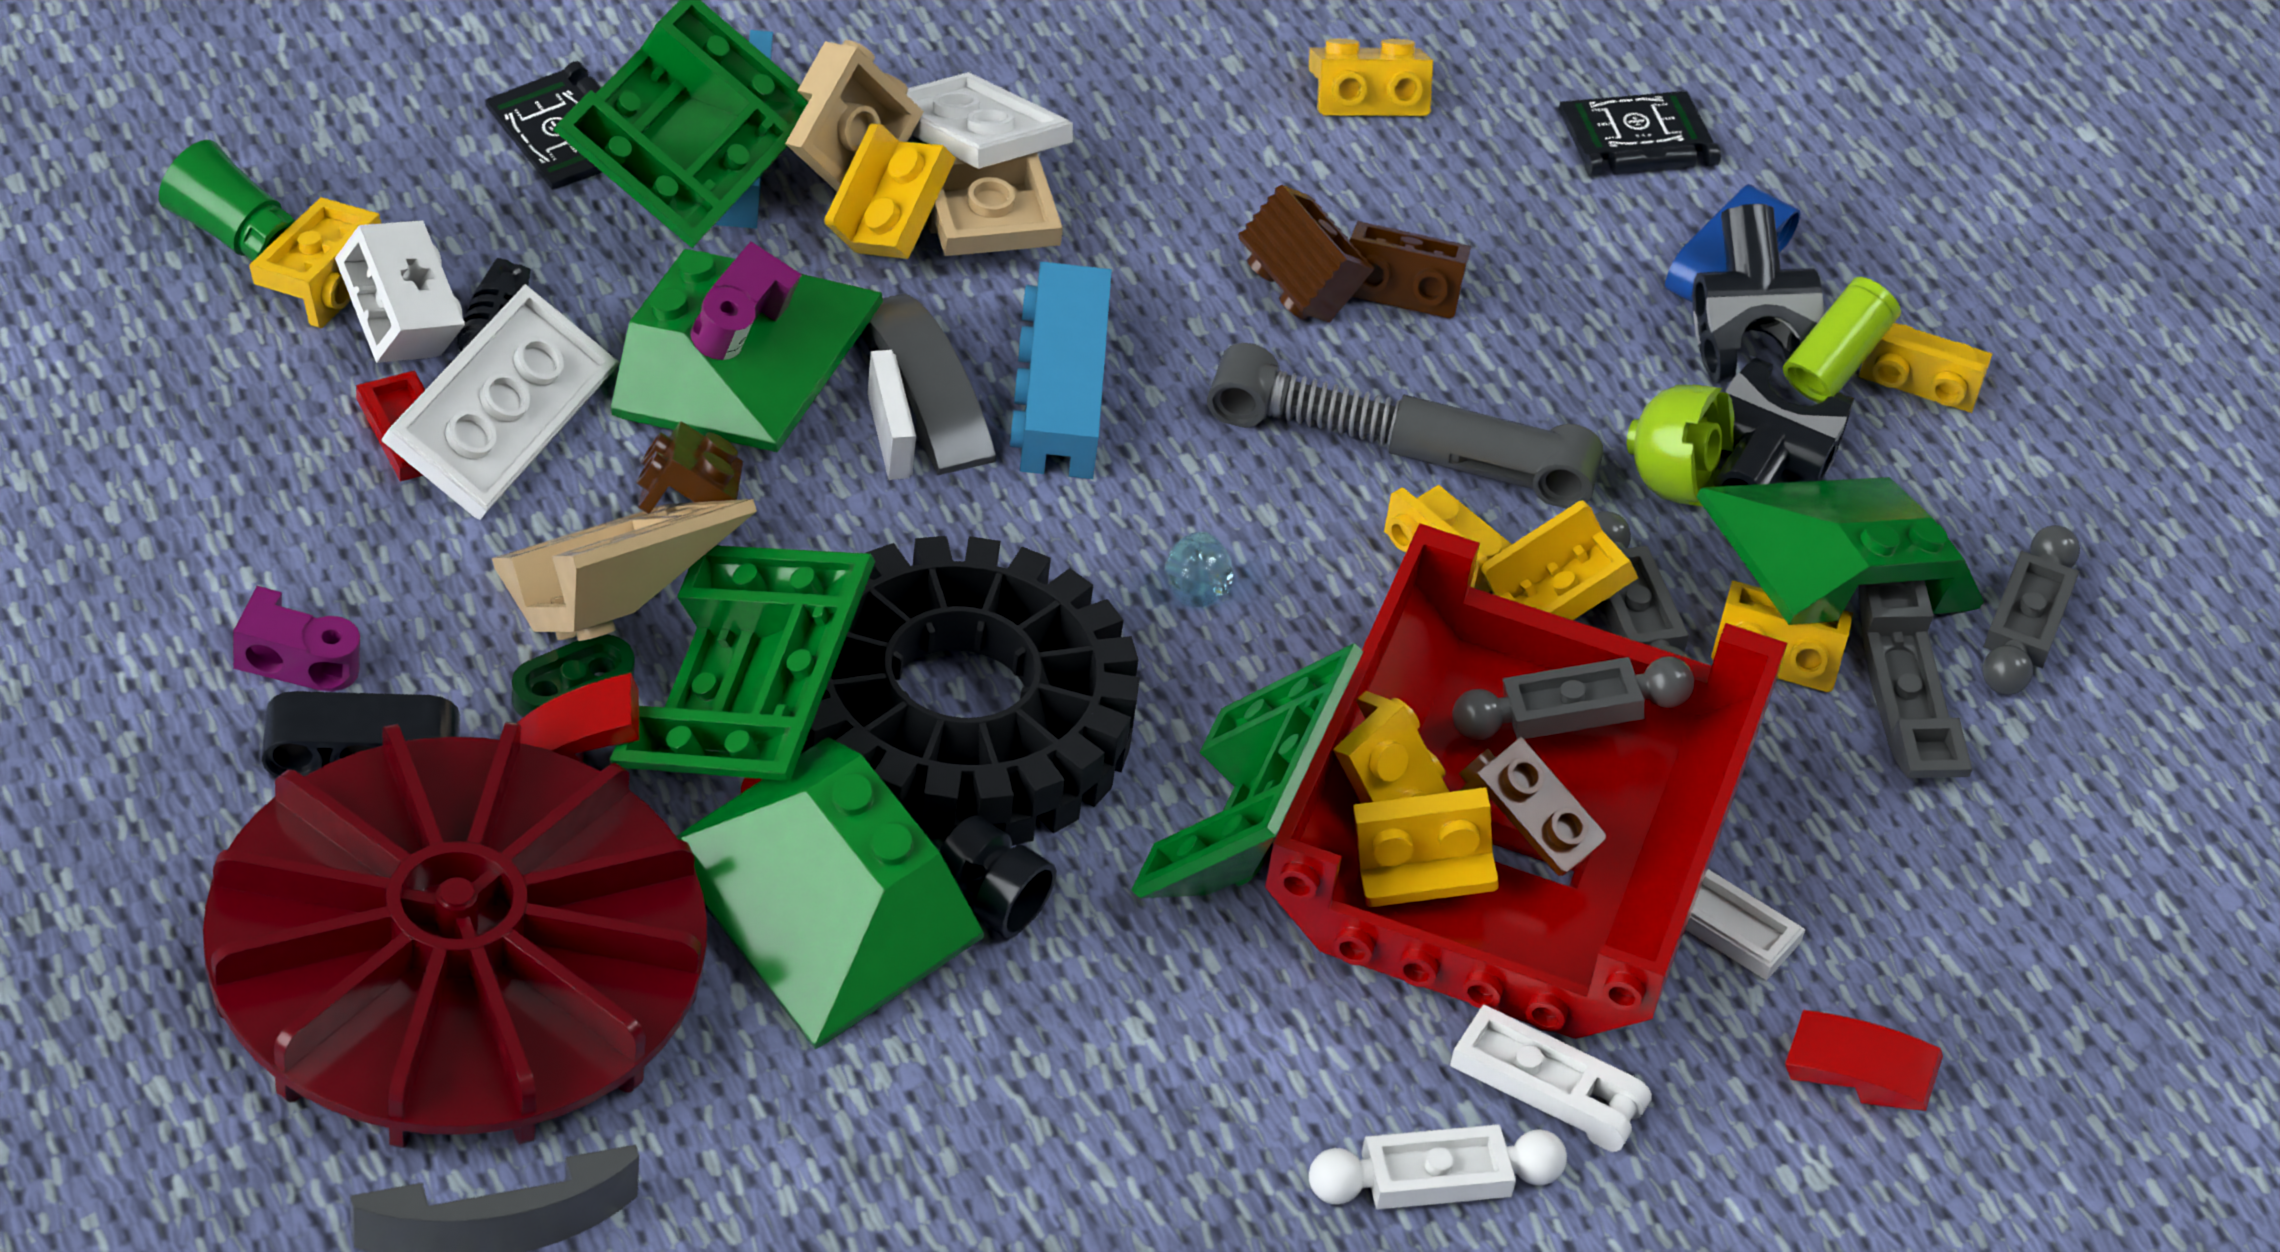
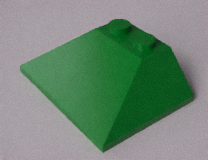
(687, 120)
(762, 389)
(1826, 537)
(755, 664)
(1264, 752)
(830, 890)

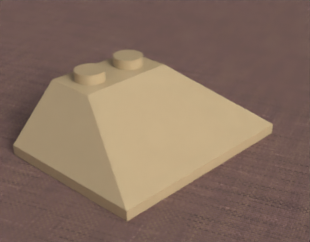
(613, 568)

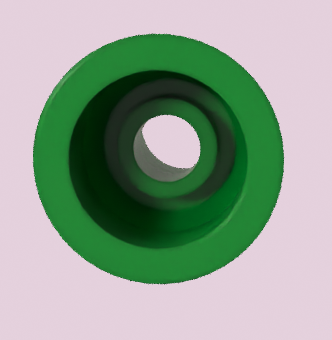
(222, 200)

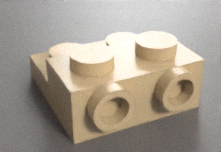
(843, 99)
(995, 208)

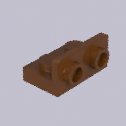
(1411, 269)

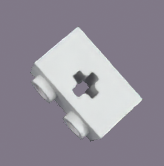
(400, 291)

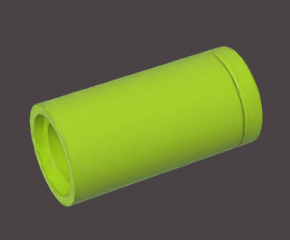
(1842, 339)

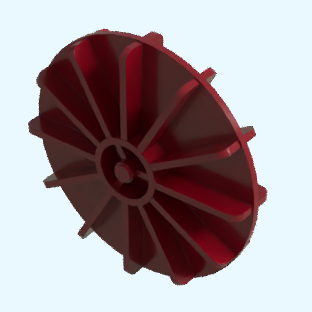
(454, 935)

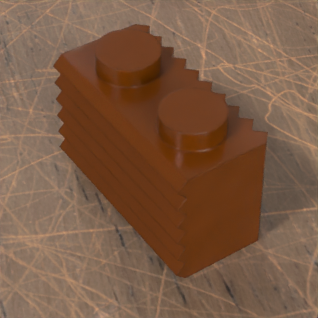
(1304, 255)

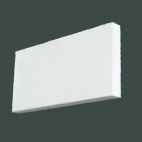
(500, 402)

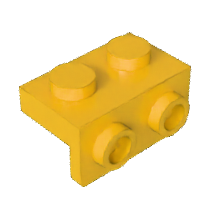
(1372, 80)
(1561, 565)
(1387, 754)

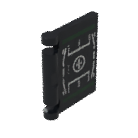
(533, 112)
(1639, 133)

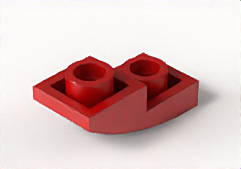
(586, 718)
(1873, 1059)

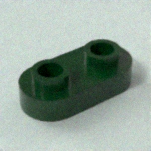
(569, 669)

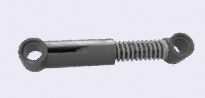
(1553, 462)

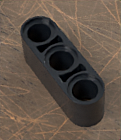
(321, 727)

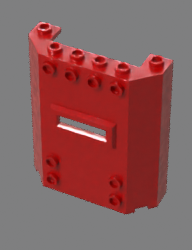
(1655, 785)

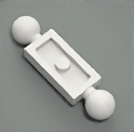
(1437, 1166)

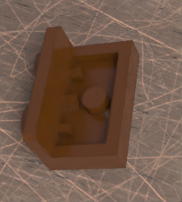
(691, 464)

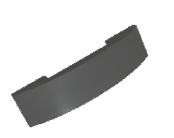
(934, 383)
(1908, 682)
(508, 1221)

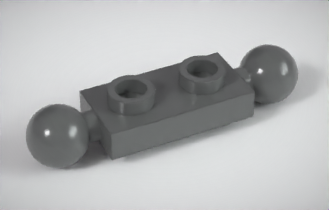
(1645, 606)
(2031, 610)
(1573, 698)

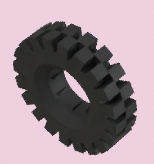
(1004, 766)

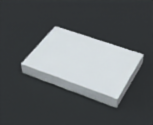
(984, 121)

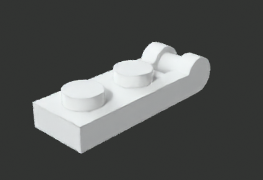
(1551, 1077)

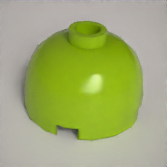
(1682, 440)

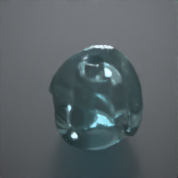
(1199, 569)

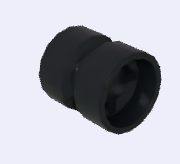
(1000, 881)

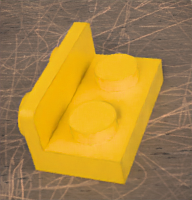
(888, 194)
(304, 258)
(1928, 367)
(1444, 512)
(1812, 648)
(1425, 847)

